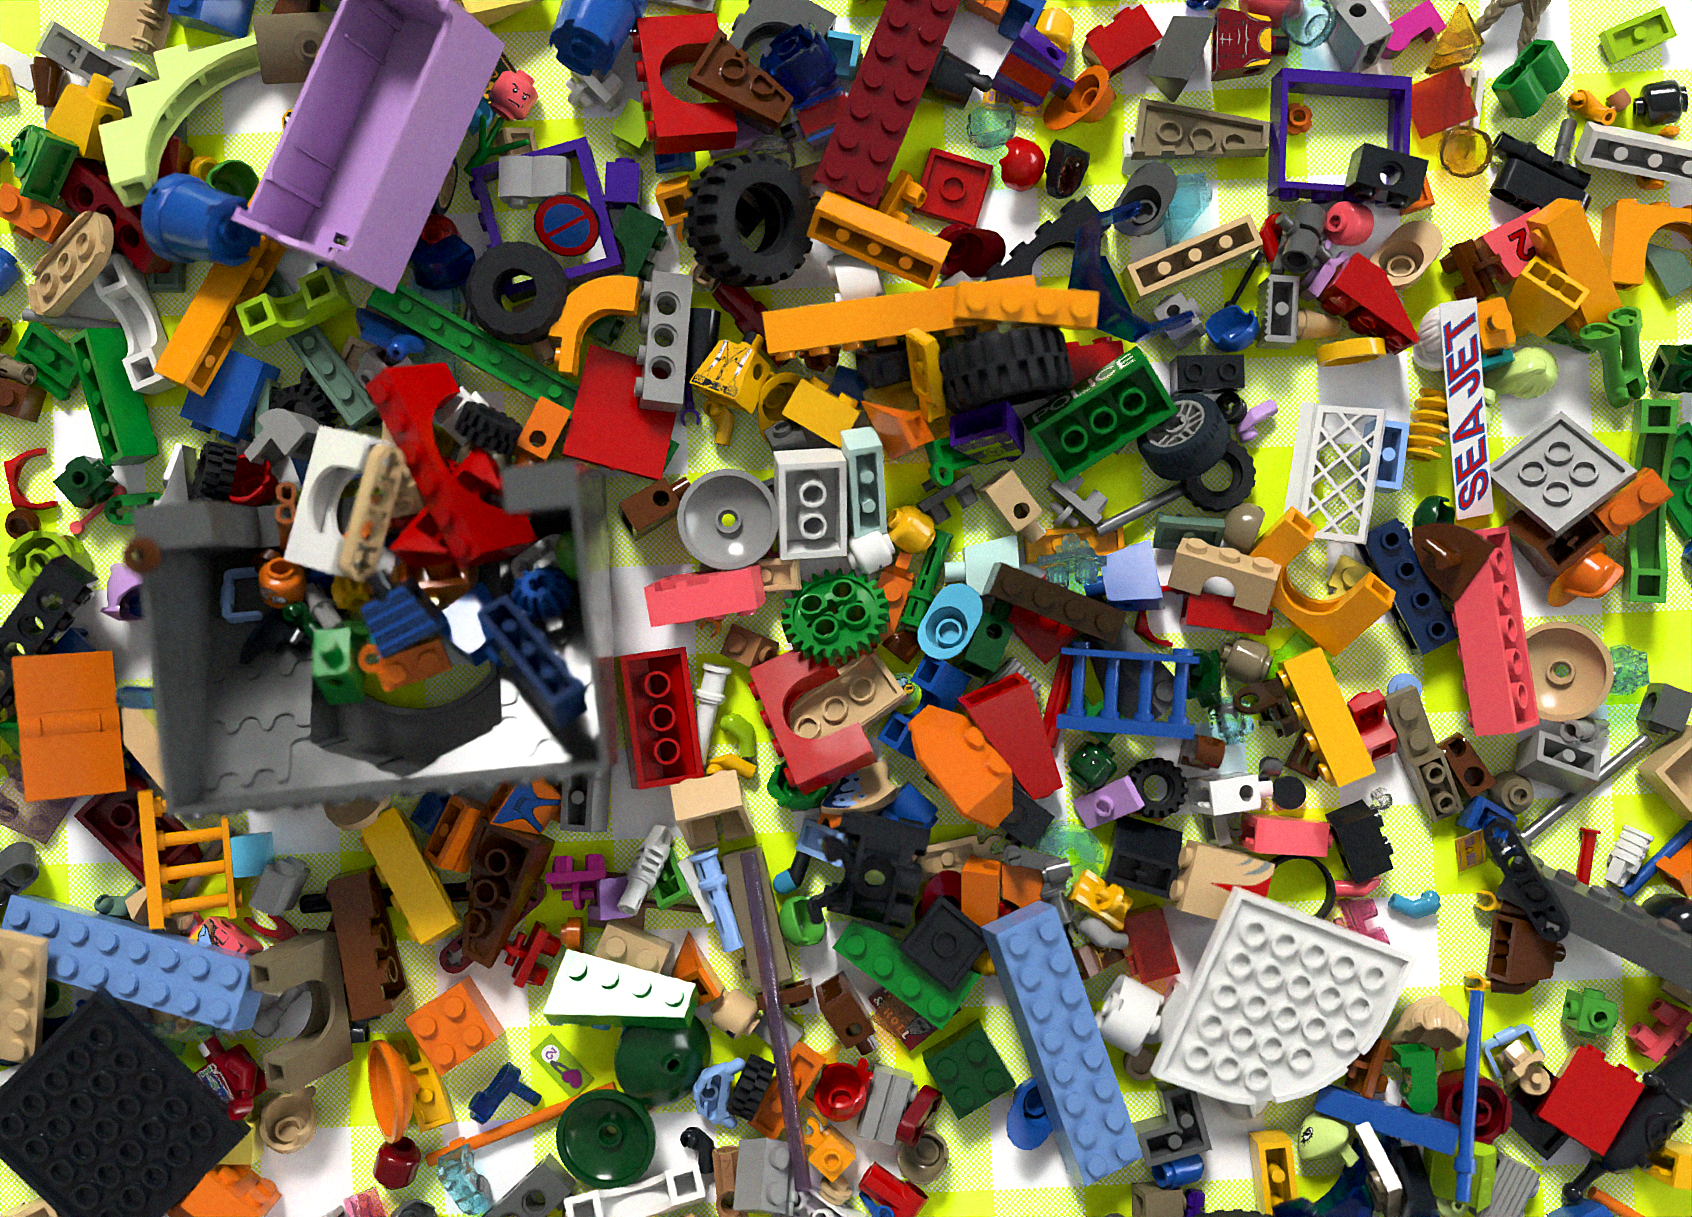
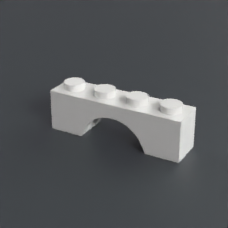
(128, 297)
(648, 1198)

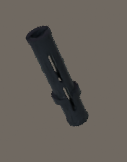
(1513, 148)

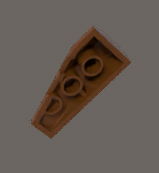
(501, 880)

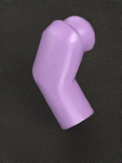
(1254, 416)

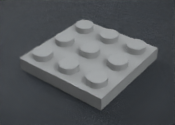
(1560, 474)

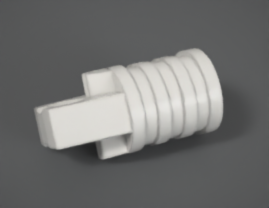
(1627, 855)

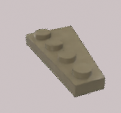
(1189, 132)

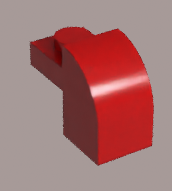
(1374, 729)

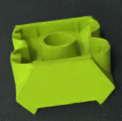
(1443, 1177)

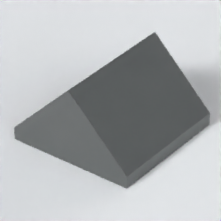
(1179, 53)

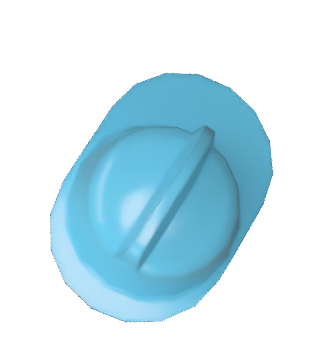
(950, 621)

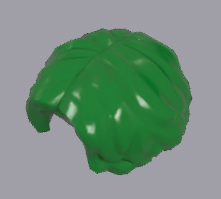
(790, 797)

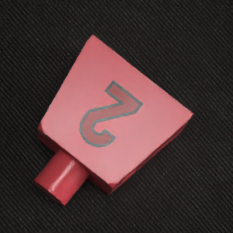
(1512, 244)

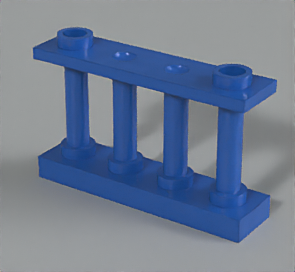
(1143, 722)

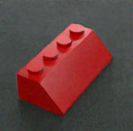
(658, 718)

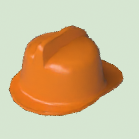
(1086, 102)
(1587, 577)

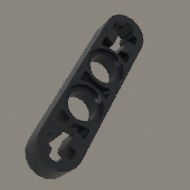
(1531, 877)

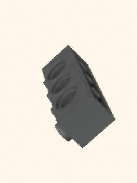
(546, 1178)

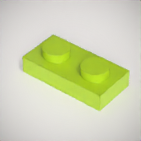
(1637, 35)

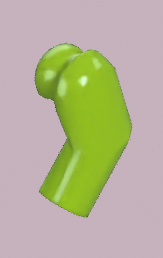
(742, 730)

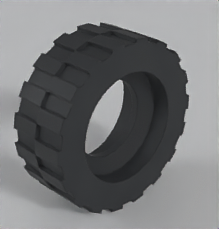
(1232, 496)

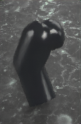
(702, 1144)

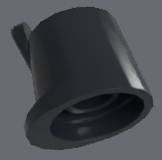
(954, 80)

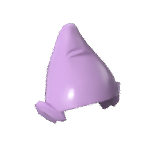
(120, 588)

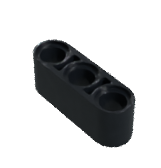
(1531, 188)

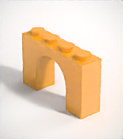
(1626, 233)
(1329, 622)

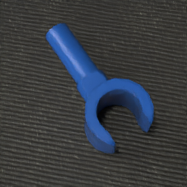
(874, 1210)

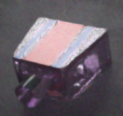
(816, 118)

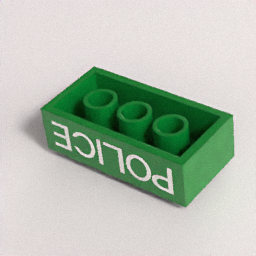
(1100, 414)

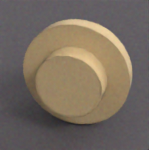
(835, 1192)

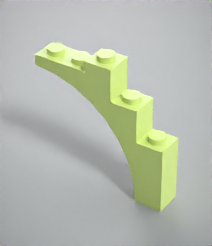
(158, 107)

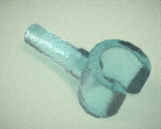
(205, 1029)

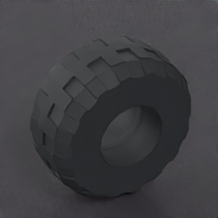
(492, 273)

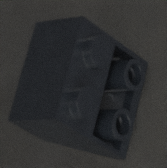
(1142, 856)

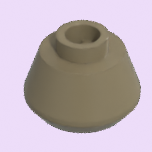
(1511, 792)

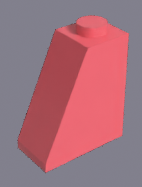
(1285, 835)

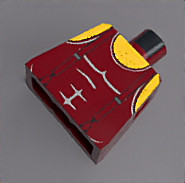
(1243, 45)

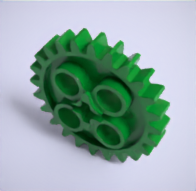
(831, 608)

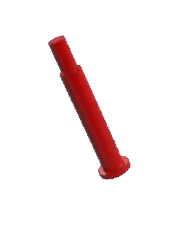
(1586, 854)

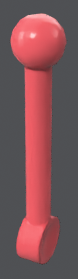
(78, 527)

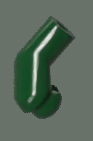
(299, 614)

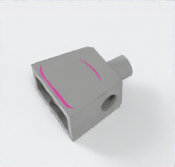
(1359, 34)

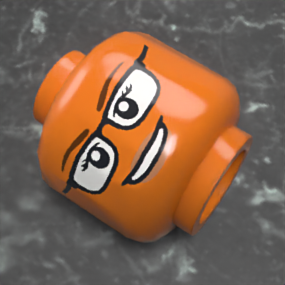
(281, 582)

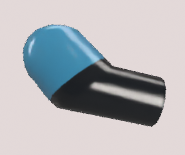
(793, 876)

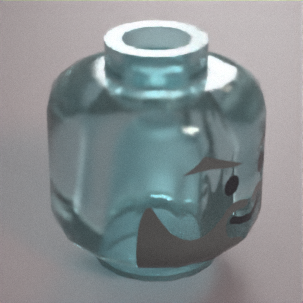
(1228, 723)

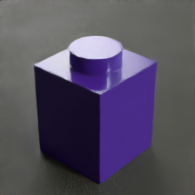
(623, 184)

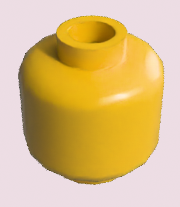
(1056, 26)
(910, 529)

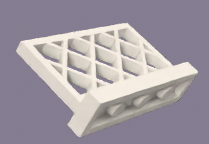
(1306, 461)

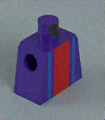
(1032, 69)

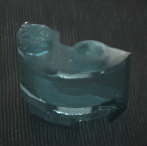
(1067, 835)

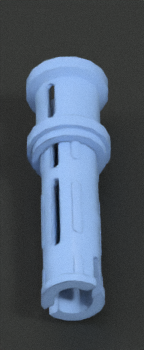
(713, 884)

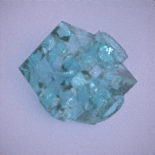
(1629, 669)

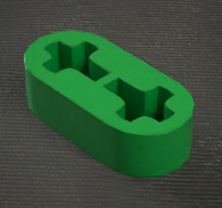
(128, 500)

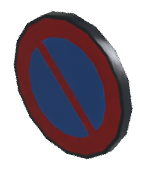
(566, 224)

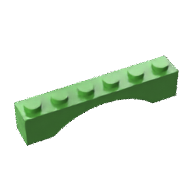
(1645, 543)

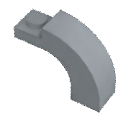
(85, 59)

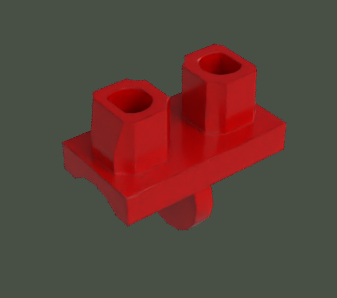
(526, 968)

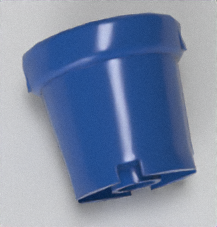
(593, 32)
(193, 222)

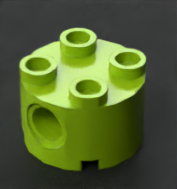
(35, 549)

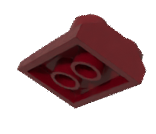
(116, 825)

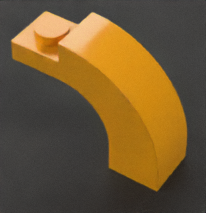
(583, 307)

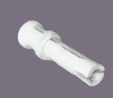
(710, 698)

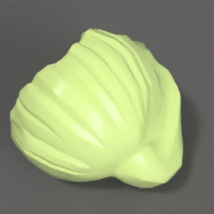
(1526, 377)

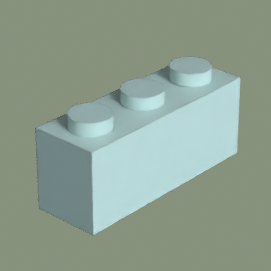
(864, 481)

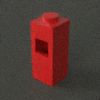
(1218, 613)

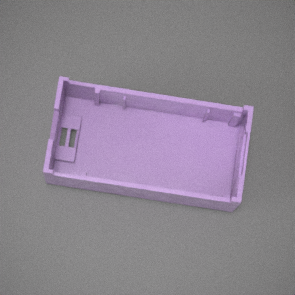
(374, 135)

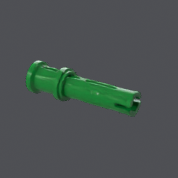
(923, 593)

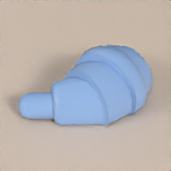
(713, 1092)

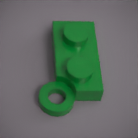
(947, 459)

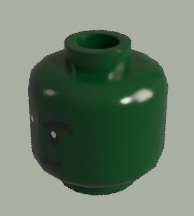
(1092, 765)

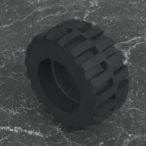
(713, 220)
(1006, 367)

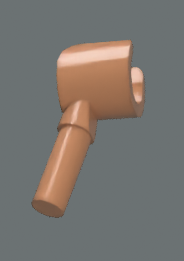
(1619, 100)

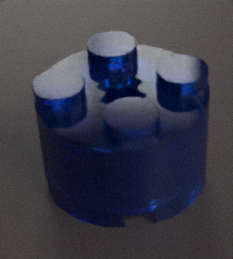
(801, 62)

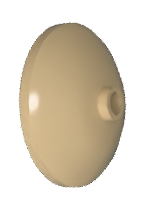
(1588, 665)

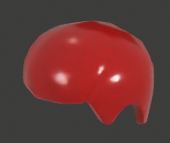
(1022, 164)

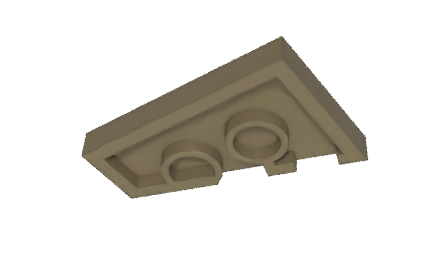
(1382, 1179)

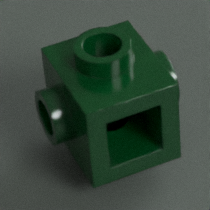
(1672, 368)
(86, 482)

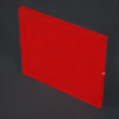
(607, 419)

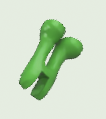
(1621, 331)

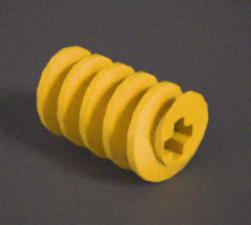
(1427, 426)

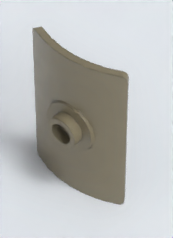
(289, 44)

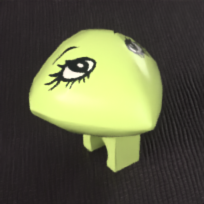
(1325, 1137)

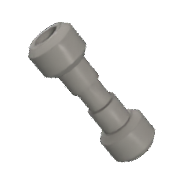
(268, 1019)

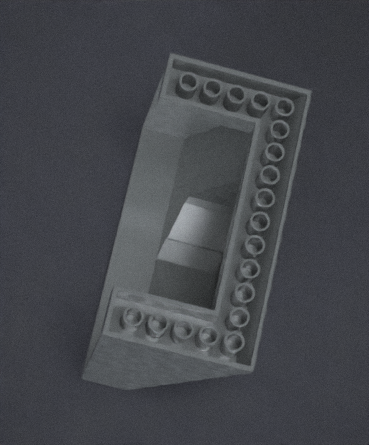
(265, 731)

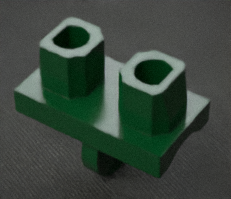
(1205, 678)

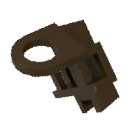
(1275, 702)

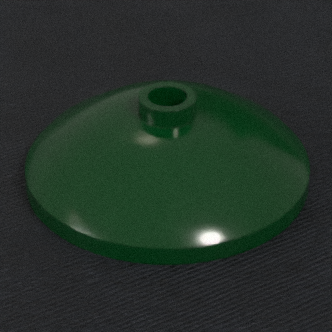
(644, 1056)
(595, 1153)

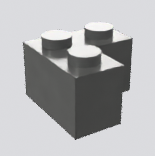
(1177, 1131)

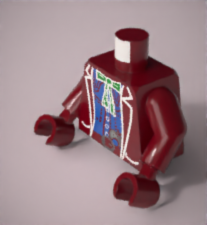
(232, 1076)

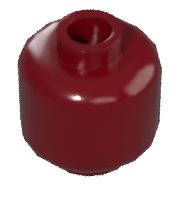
(397, 1163)

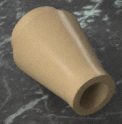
(1315, 325)

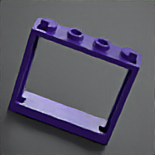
(1332, 83)
(576, 275)

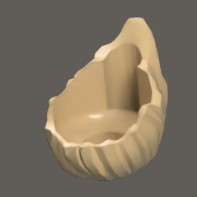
(1431, 1022)

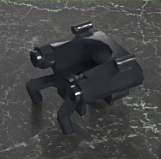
(883, 846)

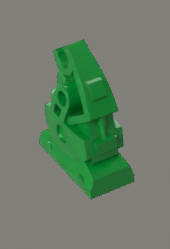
(41, 162)

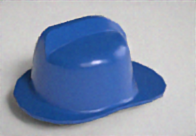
(1027, 1118)

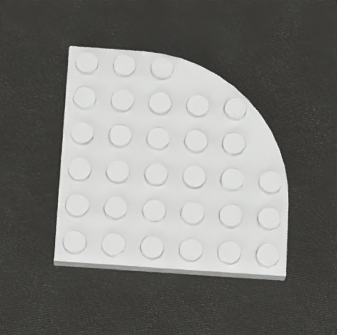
(1279, 1004)

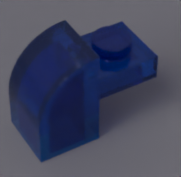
(442, 263)

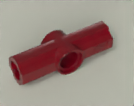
(745, 313)

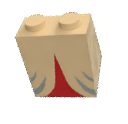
(1209, 876)

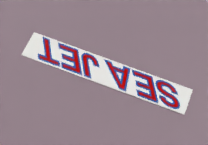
(1466, 407)

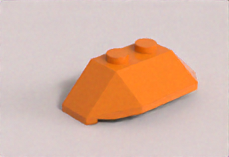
(963, 765)

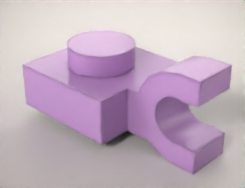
(1317, 278)

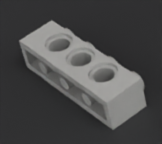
(675, 292)

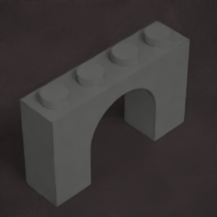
(769, 20)

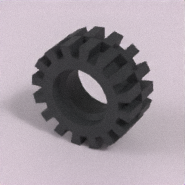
(311, 397)
(488, 427)
(214, 472)
(1173, 779)
(750, 1087)

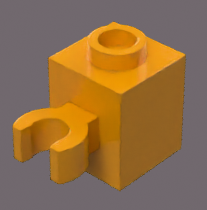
(671, 202)
(829, 1149)

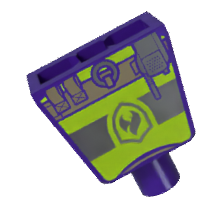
(988, 434)

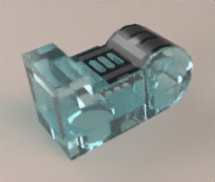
(461, 1180)

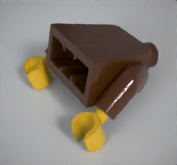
(1516, 951)

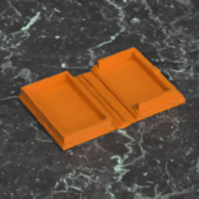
(68, 725)

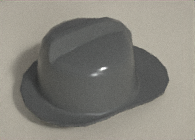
(1155, 189)

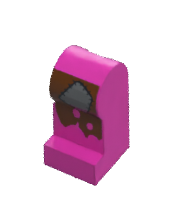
(1419, 22)

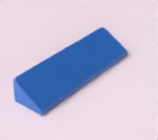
(1388, 1118)

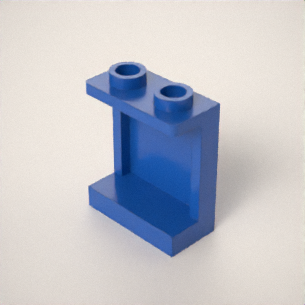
(230, 397)

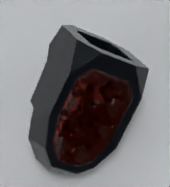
(1065, 169)

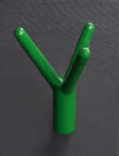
(484, 144)

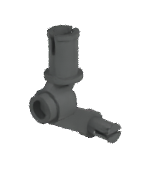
(1053, 871)

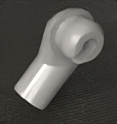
(1101, 934)

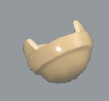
(289, 1121)

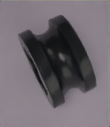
(1239, 408)

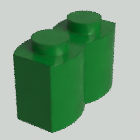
(1530, 79)

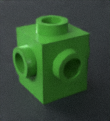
(1589, 1013)

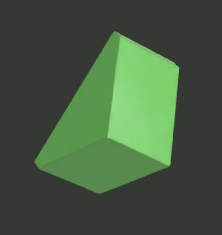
(671, 884)

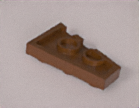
(735, 81)

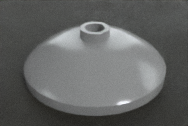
(722, 494)

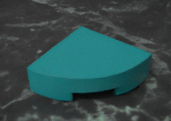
(1497, 360)

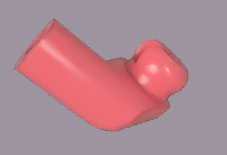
(1349, 888)

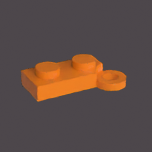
(409, 665)

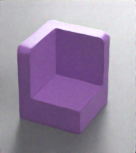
(608, 895)

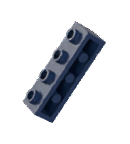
(1416, 602)
(533, 661)

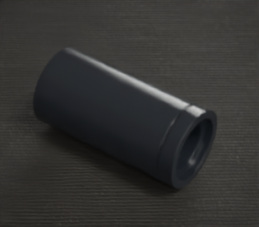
(702, 337)

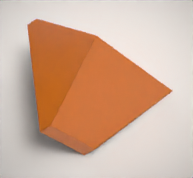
(898, 429)
(695, 968)

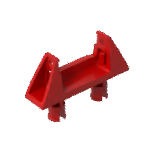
(421, 538)

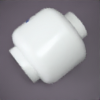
(870, 552)

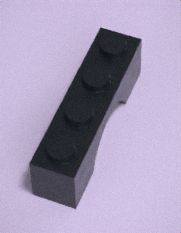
(1049, 236)

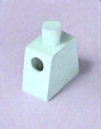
(979, 560)

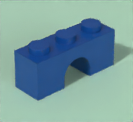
(939, 687)

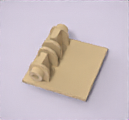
(137, 25)

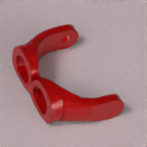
(13, 470)
(1141, 626)

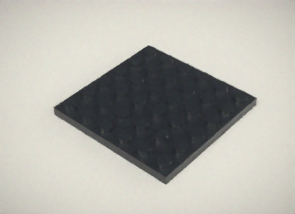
(111, 1118)

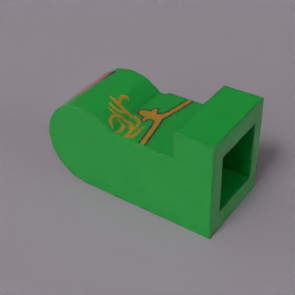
(1418, 1075)

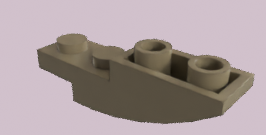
(1420, 756)

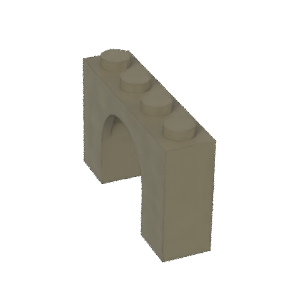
(326, 1036)

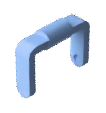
(227, 596)
(1504, 1037)

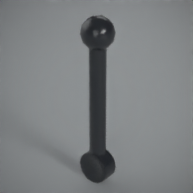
(1255, 261)

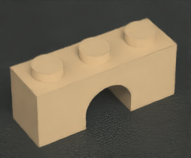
(1251, 577)

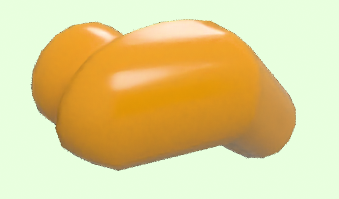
(1590, 107)

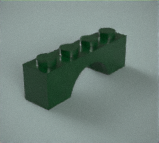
(641, 238)

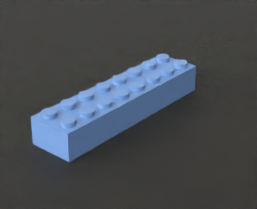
(139, 963)
(1062, 1042)

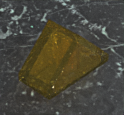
(1457, 43)

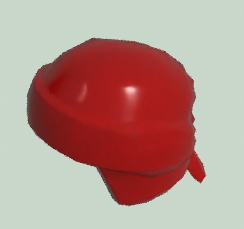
(253, 483)
(842, 1090)

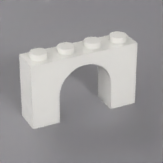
(333, 463)

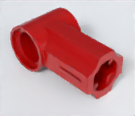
(888, 1190)

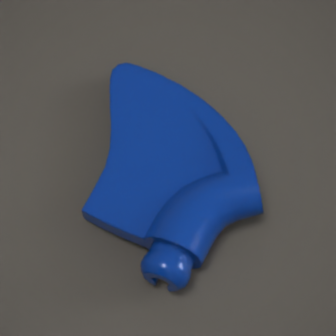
(389, 335)

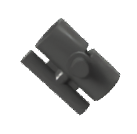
(1301, 240)

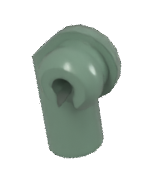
(115, 905)

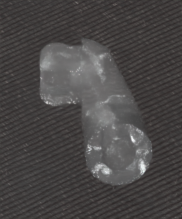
(1381, 801)

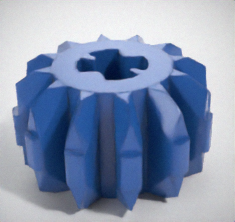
(542, 593)

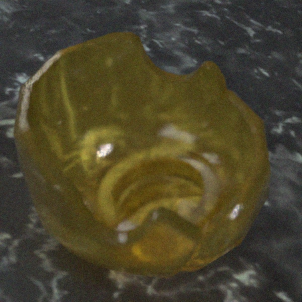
(1464, 151)

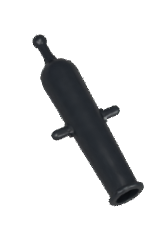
(1648, 1125)

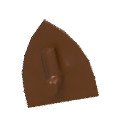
(1450, 555)

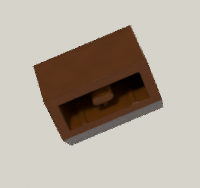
(1551, 554)

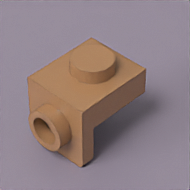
(748, 646)

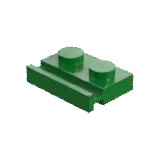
(51, 358)

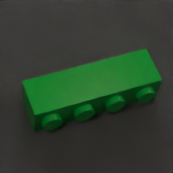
(114, 407)

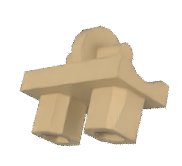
(1523, 1066)

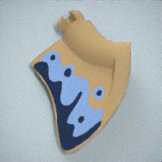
(862, 791)

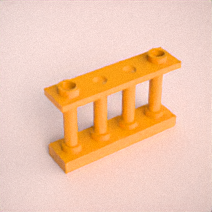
(159, 874)

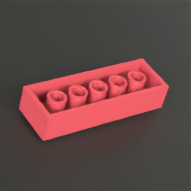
(1495, 645)

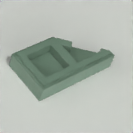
(1669, 270)

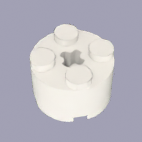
(854, 278)
(1128, 1014)

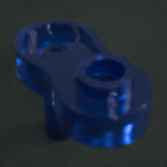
(506, 1080)

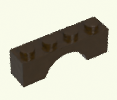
(1054, 602)

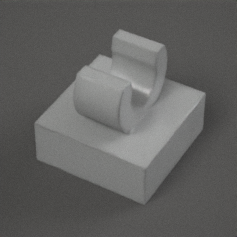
(1218, 830)

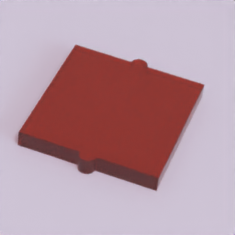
(1441, 102)

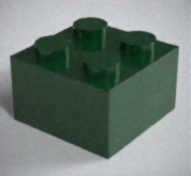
(968, 1069)

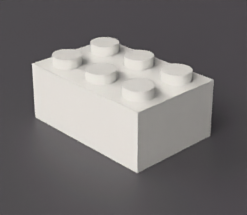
(811, 503)

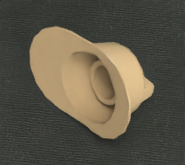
(1409, 253)

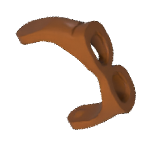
(287, 497)

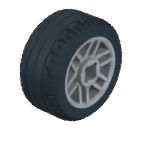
(1187, 440)

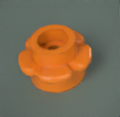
(1305, 115)

